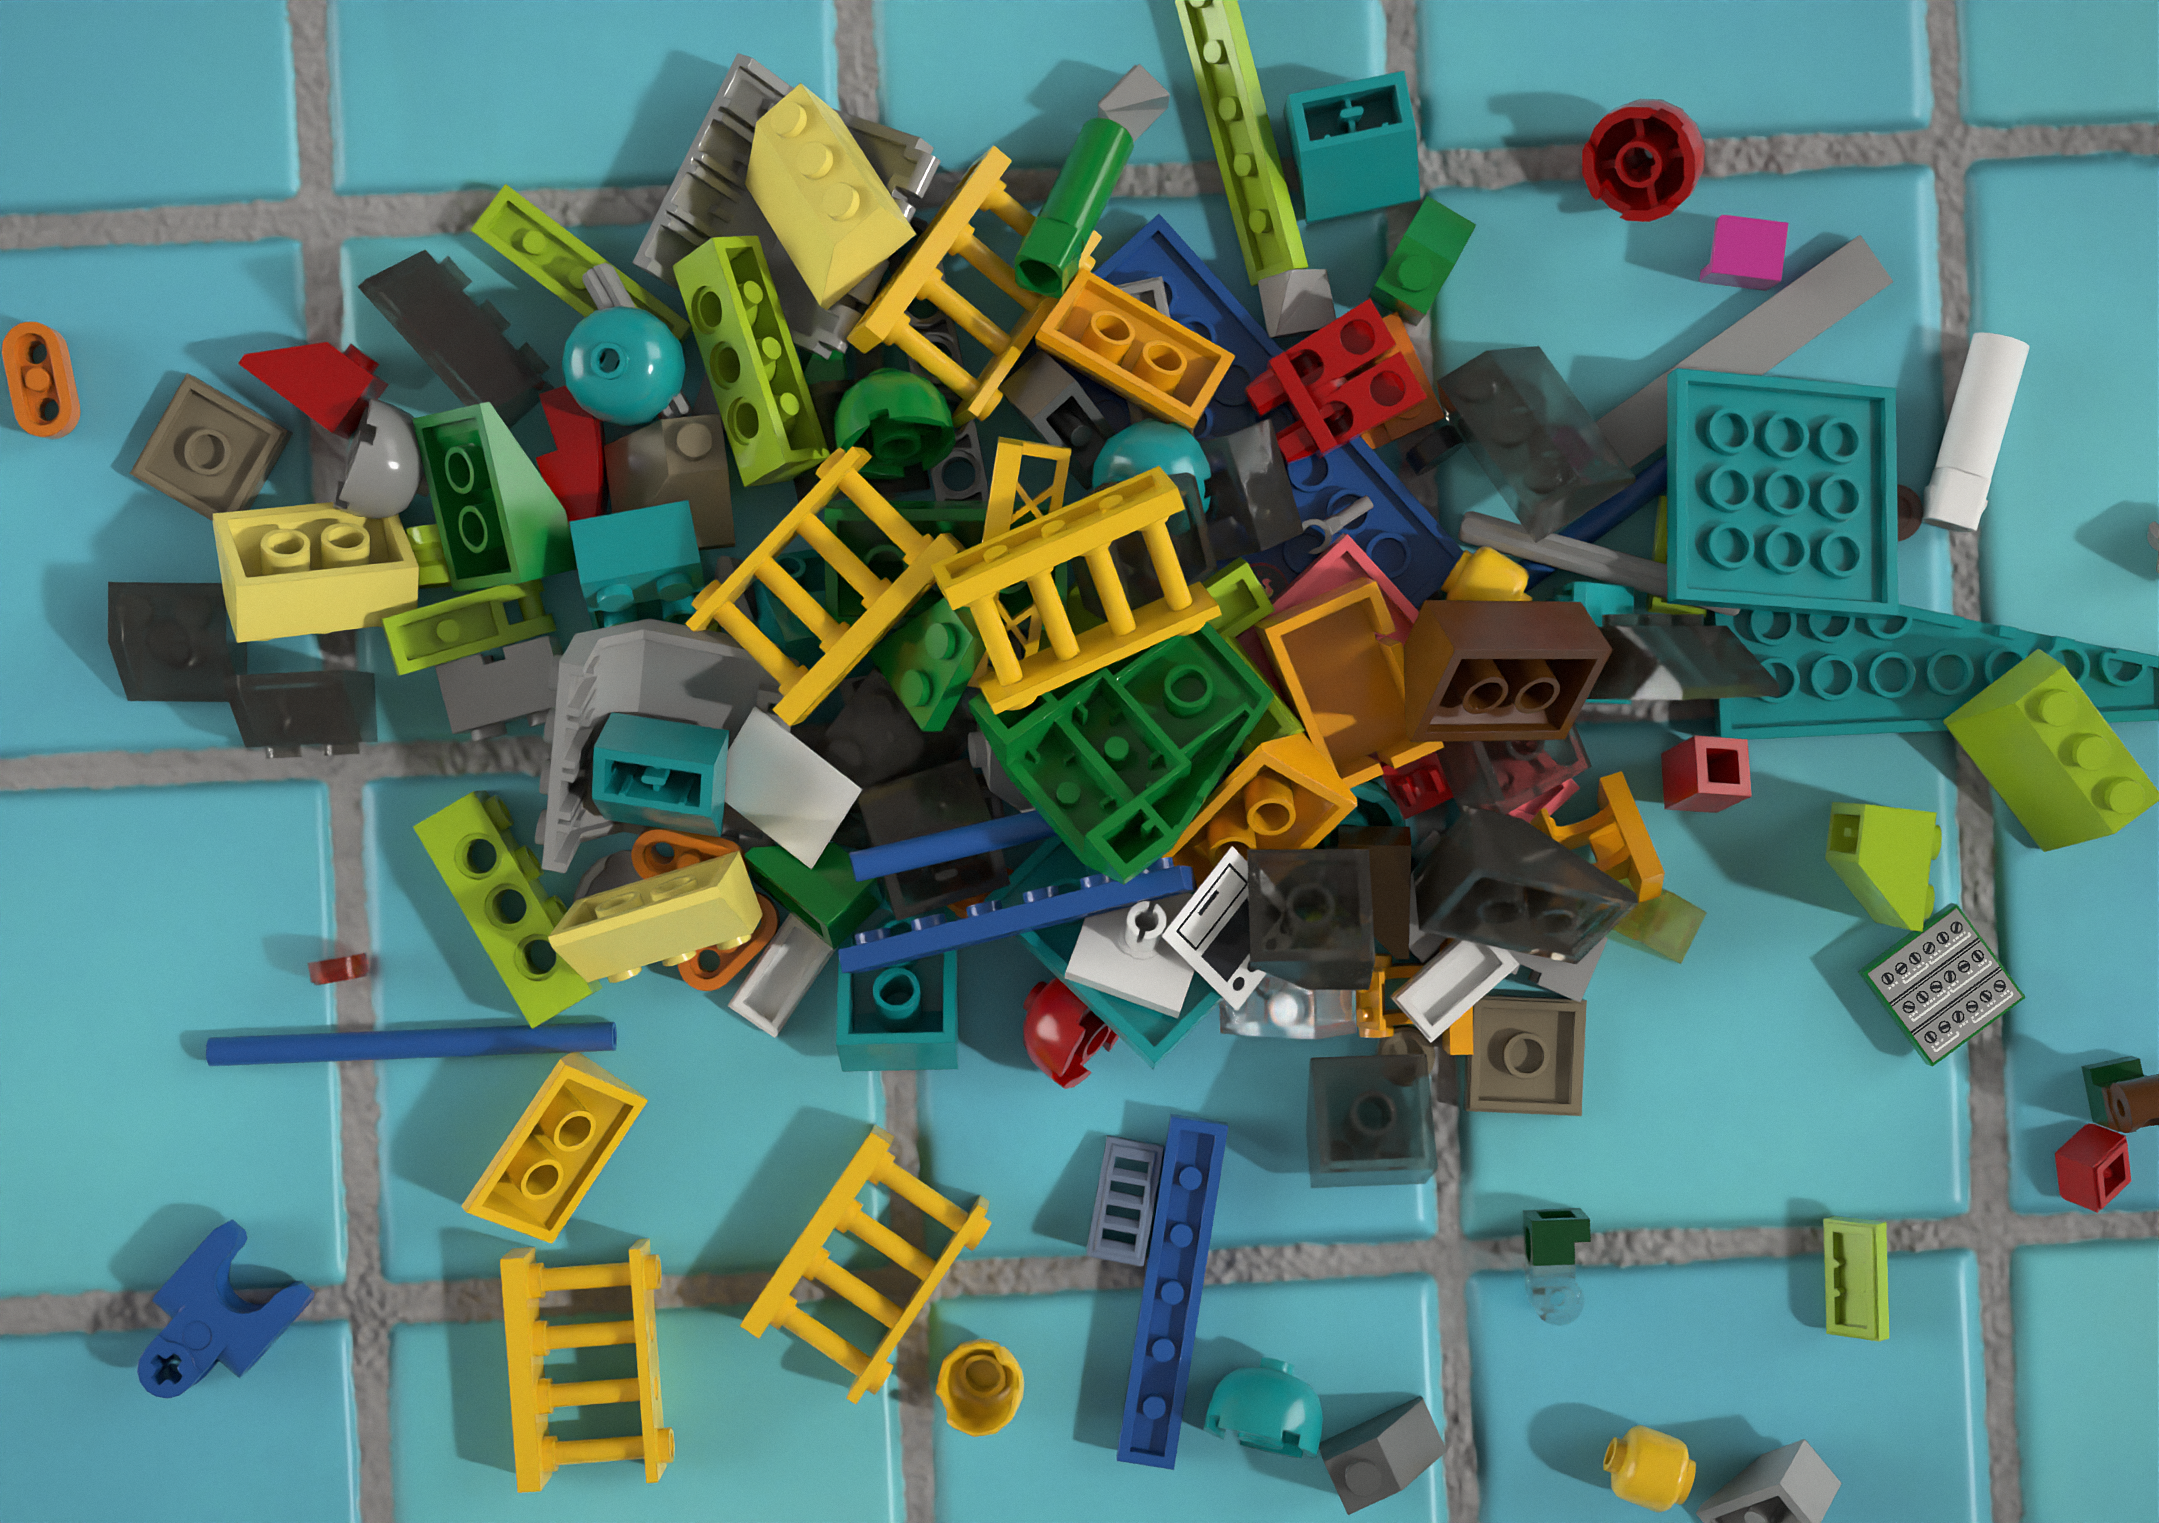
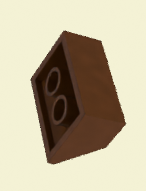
(1499, 669)

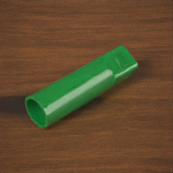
(1073, 207)

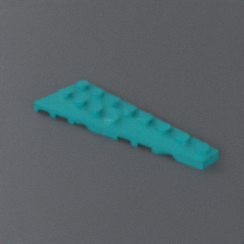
(1907, 672)

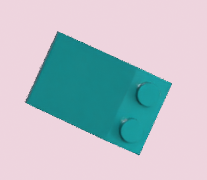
(900, 1012)

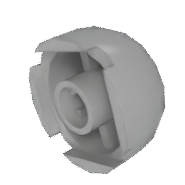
(382, 464)

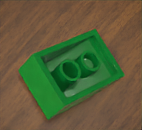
(490, 502)

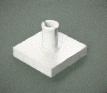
(1130, 959)

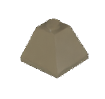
(675, 464)

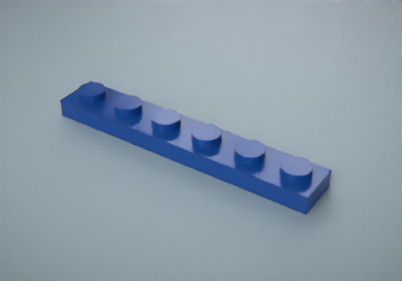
(991, 922)
(1172, 1291)

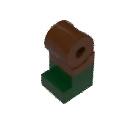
(2121, 1094)

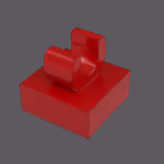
(1417, 784)

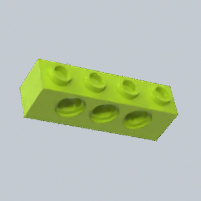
(750, 360)
(450, 842)

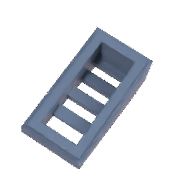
(1118, 1250)

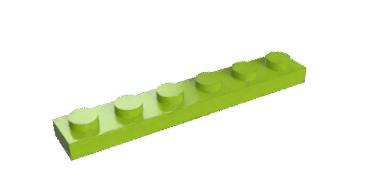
(1242, 137)

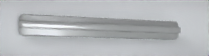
(1569, 555)

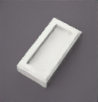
(781, 976)
(1452, 984)

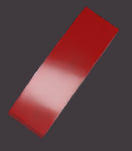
(578, 467)

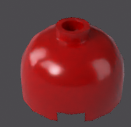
(1643, 159)
(1062, 1033)

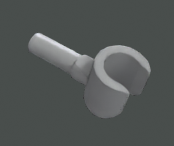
(1336, 521)

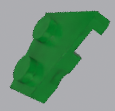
(931, 662)

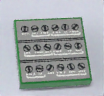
(1941, 984)

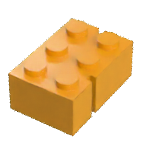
(1344, 679)

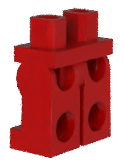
(1320, 397)

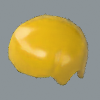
(980, 1387)

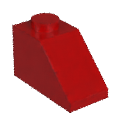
(321, 381)

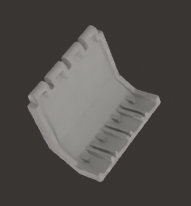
(713, 201)
(650, 673)

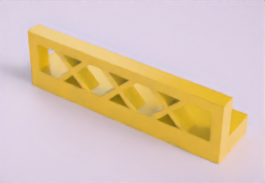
(1001, 516)

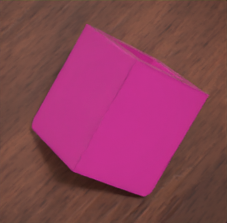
(1746, 253)

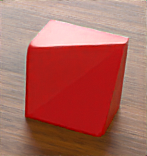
(2093, 1167)

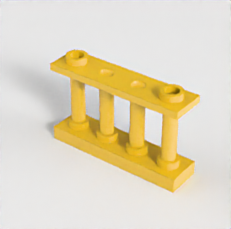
(921, 279)
(1030, 556)
(843, 644)
(811, 1260)
(537, 1396)

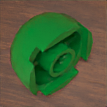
(897, 421)

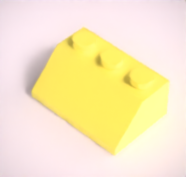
(822, 196)
(312, 570)
(659, 920)

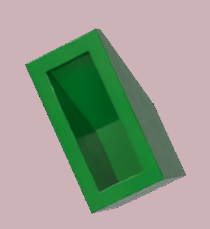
(1422, 261)
(819, 897)

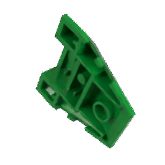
(1130, 747)

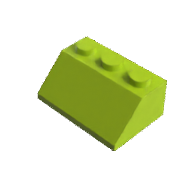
(2052, 755)

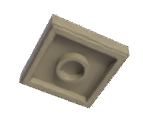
(210, 450)
(1526, 1056)

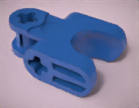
(212, 1320)

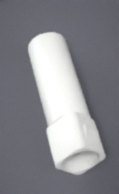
(1974, 432)

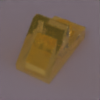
(1662, 924)

